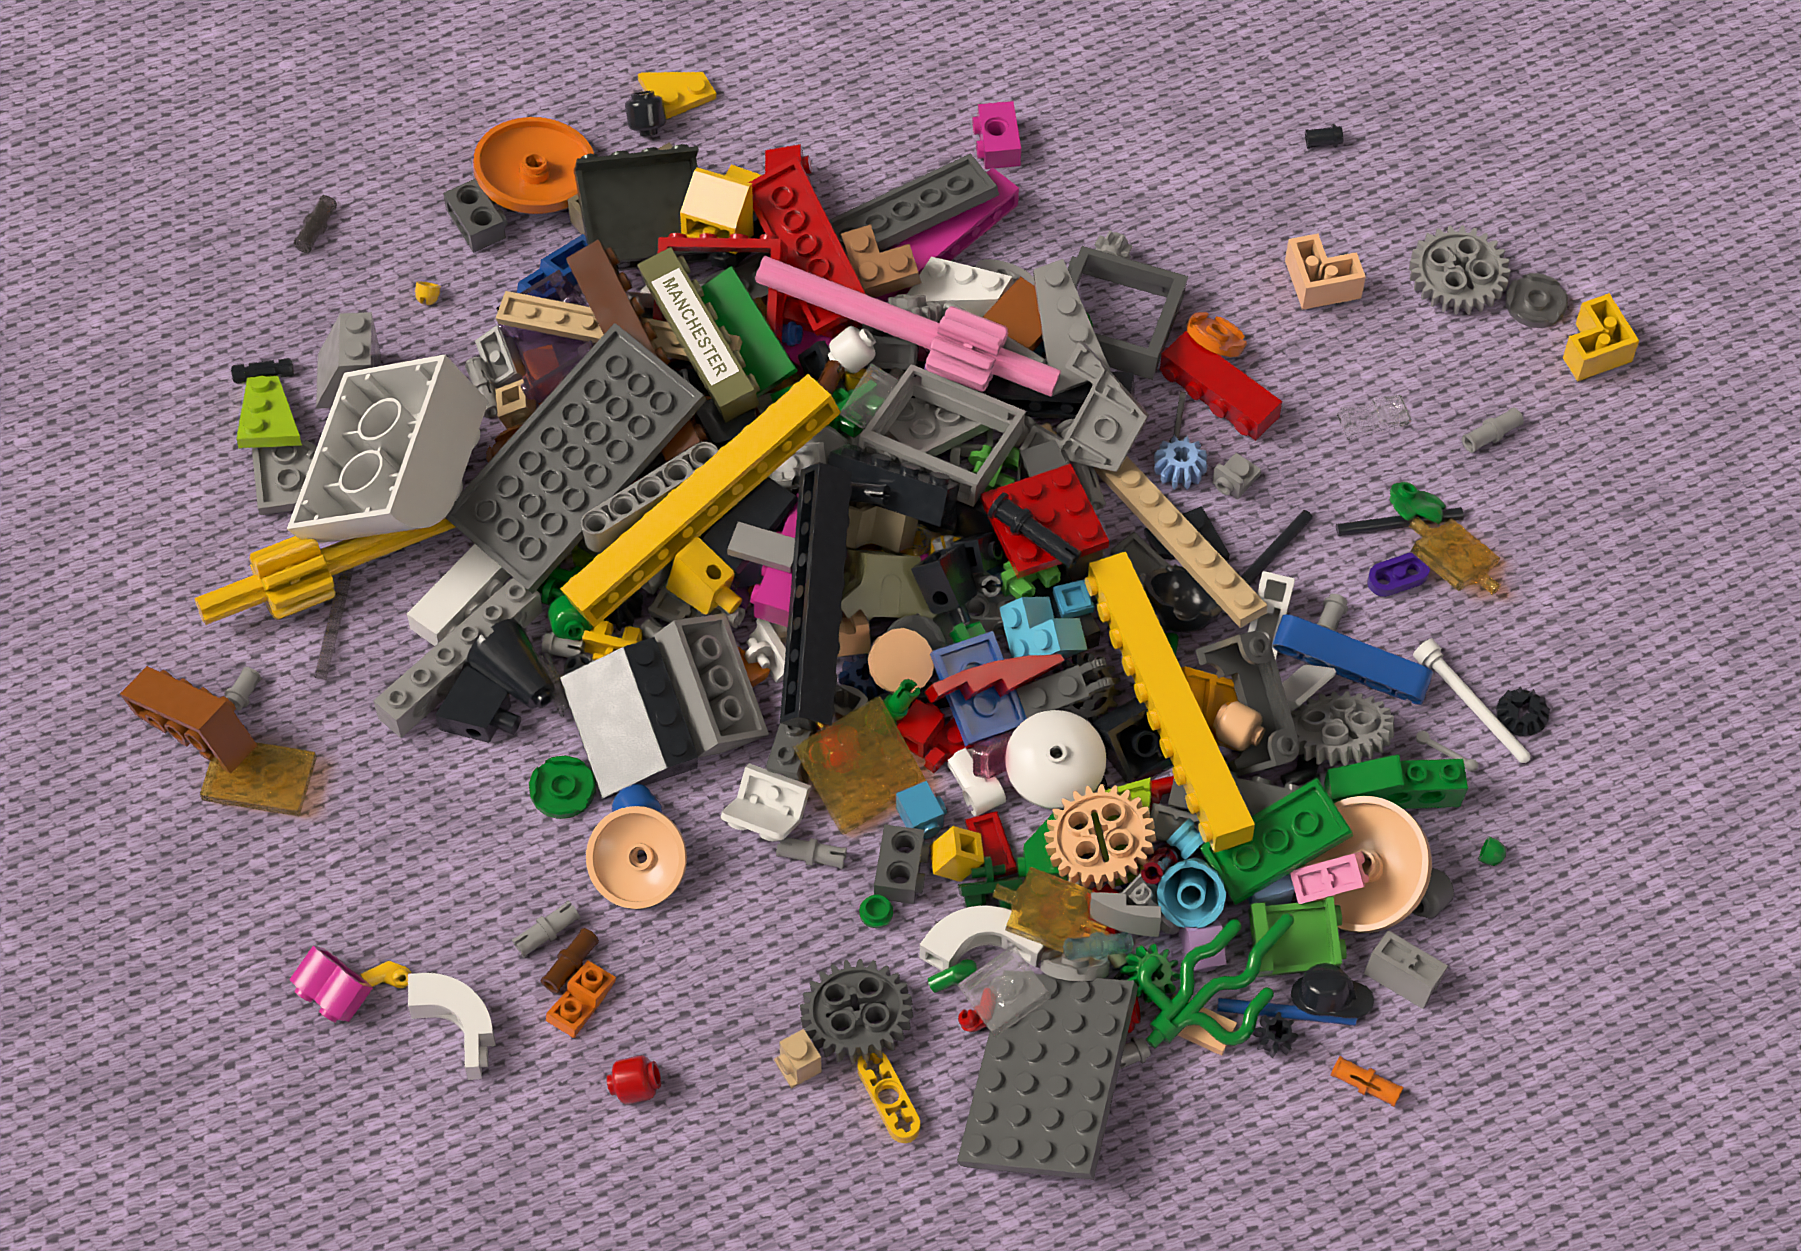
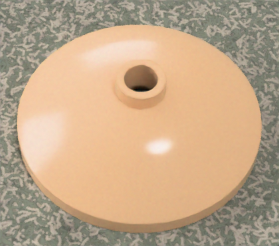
(614, 860)

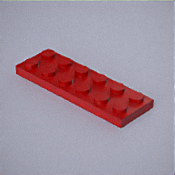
(794, 213)

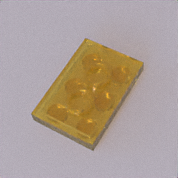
(266, 780)

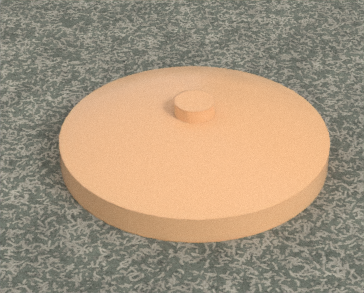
(1395, 861)

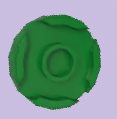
(566, 796)

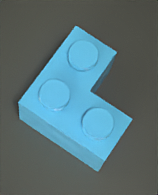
(1035, 631)

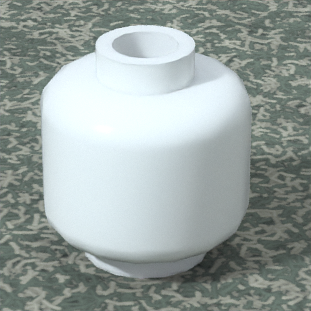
(852, 349)

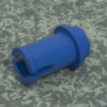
(792, 333)

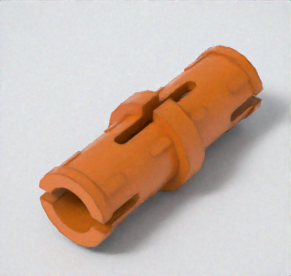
(1367, 1081)

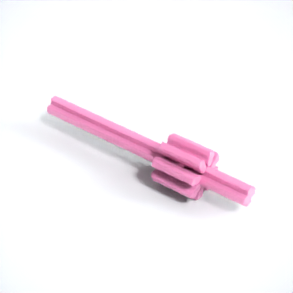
(960, 346)

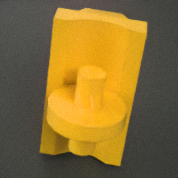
(601, 642)

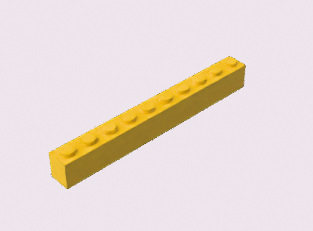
(701, 500)
(1169, 703)

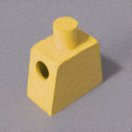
(702, 579)

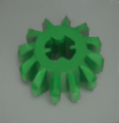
(1162, 976)

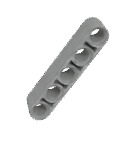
(637, 498)

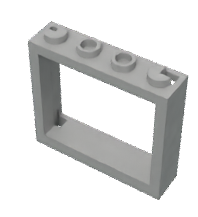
(956, 399)

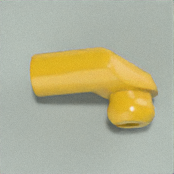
(388, 973)

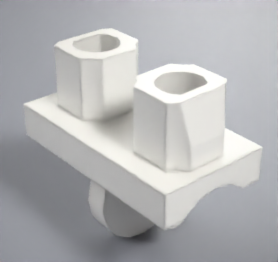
(768, 648)

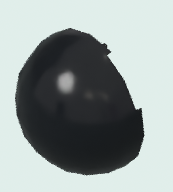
(1180, 600)

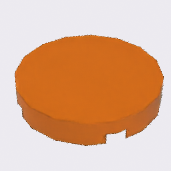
(1216, 334)

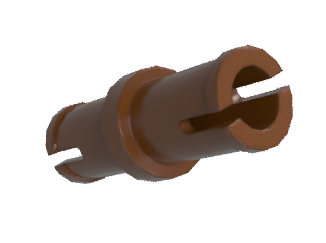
(569, 960)

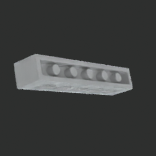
(436, 672)

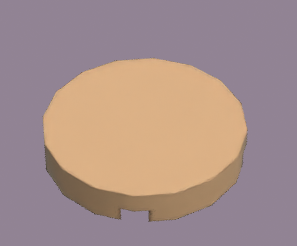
(900, 656)

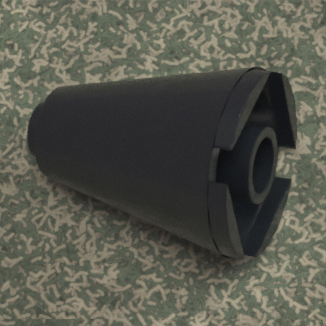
(512, 663)

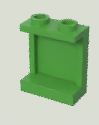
(1306, 943)

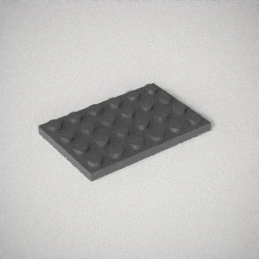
(1051, 1082)

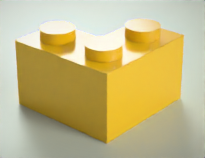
(1603, 339)

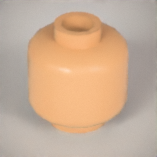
(1238, 726)

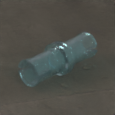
(1098, 945)

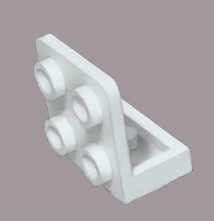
(767, 804)

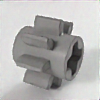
(1114, 244)

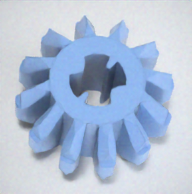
(1180, 462)

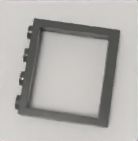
(1143, 277)

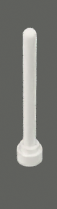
(1430, 655)

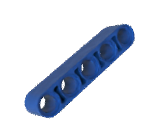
(1352, 659)

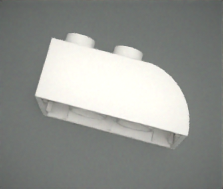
(390, 451)

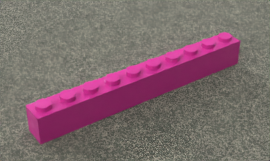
(940, 241)

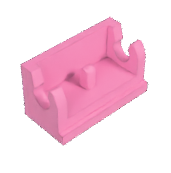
(1329, 877)

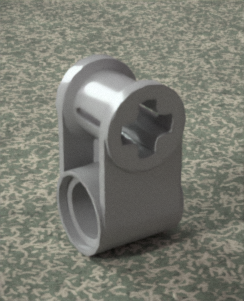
(989, 611)

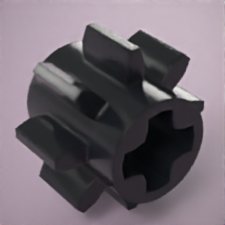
(1267, 1038)

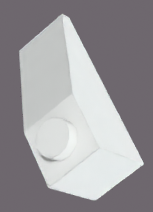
(1276, 593)

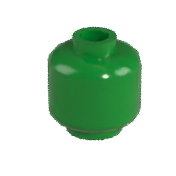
(567, 620)

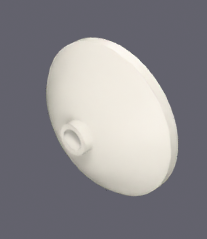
(1046, 779)

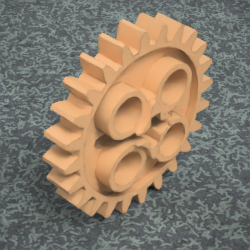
(1131, 828)

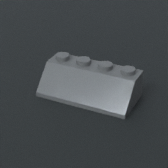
(711, 684)

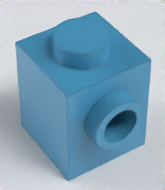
(921, 809)

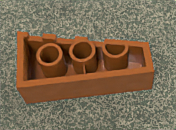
(190, 716)

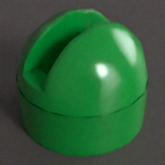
(1492, 852)

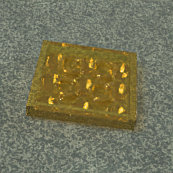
(859, 764)

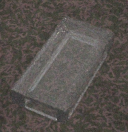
(868, 396)

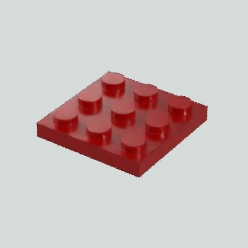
(1058, 504)

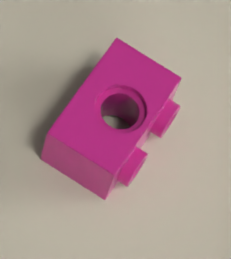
(998, 135)

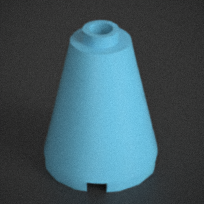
(1191, 893)

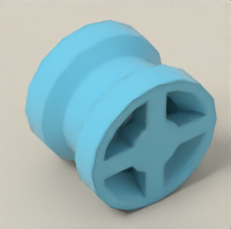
(1186, 839)

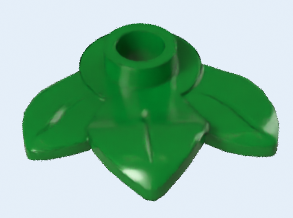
(1412, 502)

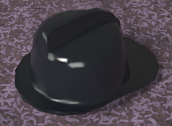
(1330, 992)

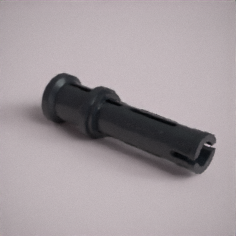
(1021, 522)

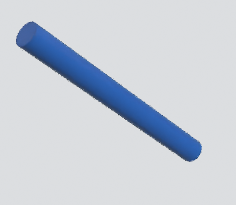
(1286, 1011)

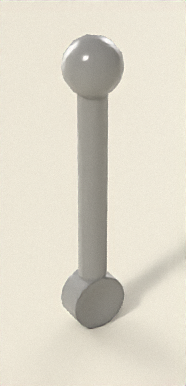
(1423, 738)

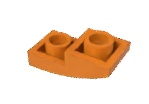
(581, 999)

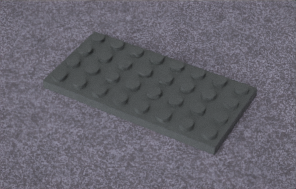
(574, 455)

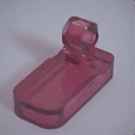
(990, 756)

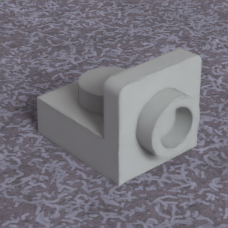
(1235, 476)

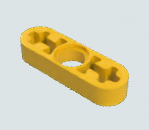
(891, 1122)

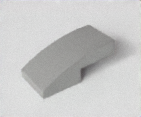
(1112, 911)

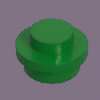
(876, 911)

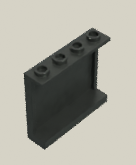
(635, 200)

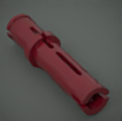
(1160, 863)

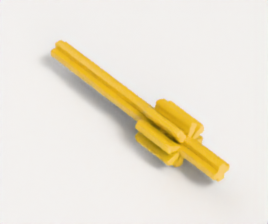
(300, 574)

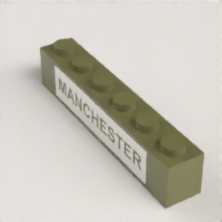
(699, 335)

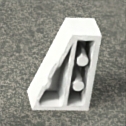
(962, 284)

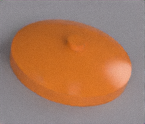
(529, 164)

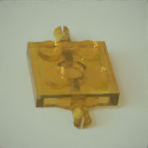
(1455, 555)
(1048, 909)

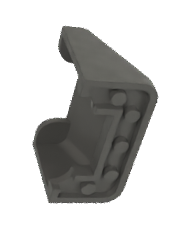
(1258, 686)

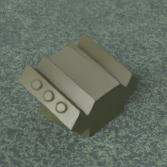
(882, 585)

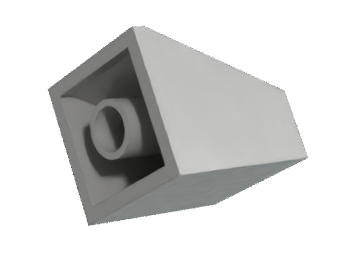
(347, 348)

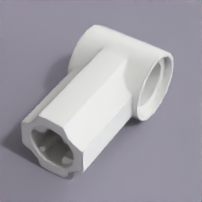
(978, 792)

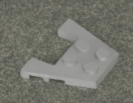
(1106, 421)

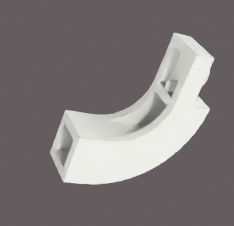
(971, 929)
(448, 998)

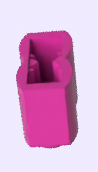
(330, 984)

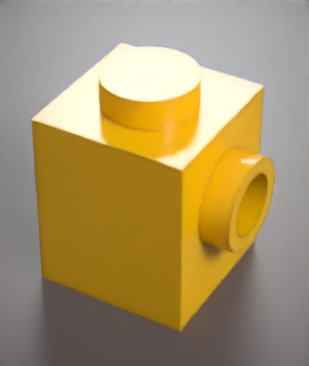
(956, 853)

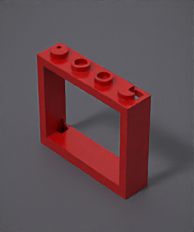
(735, 243)

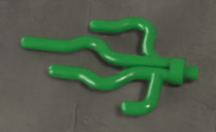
(1181, 1012)

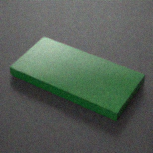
(741, 317)
(1282, 841)

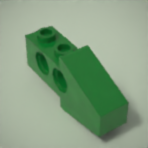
(1404, 783)

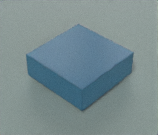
(1073, 599)

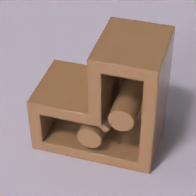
(879, 271)

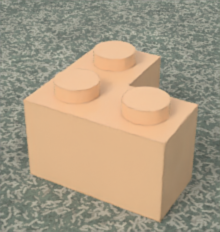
(1322, 279)

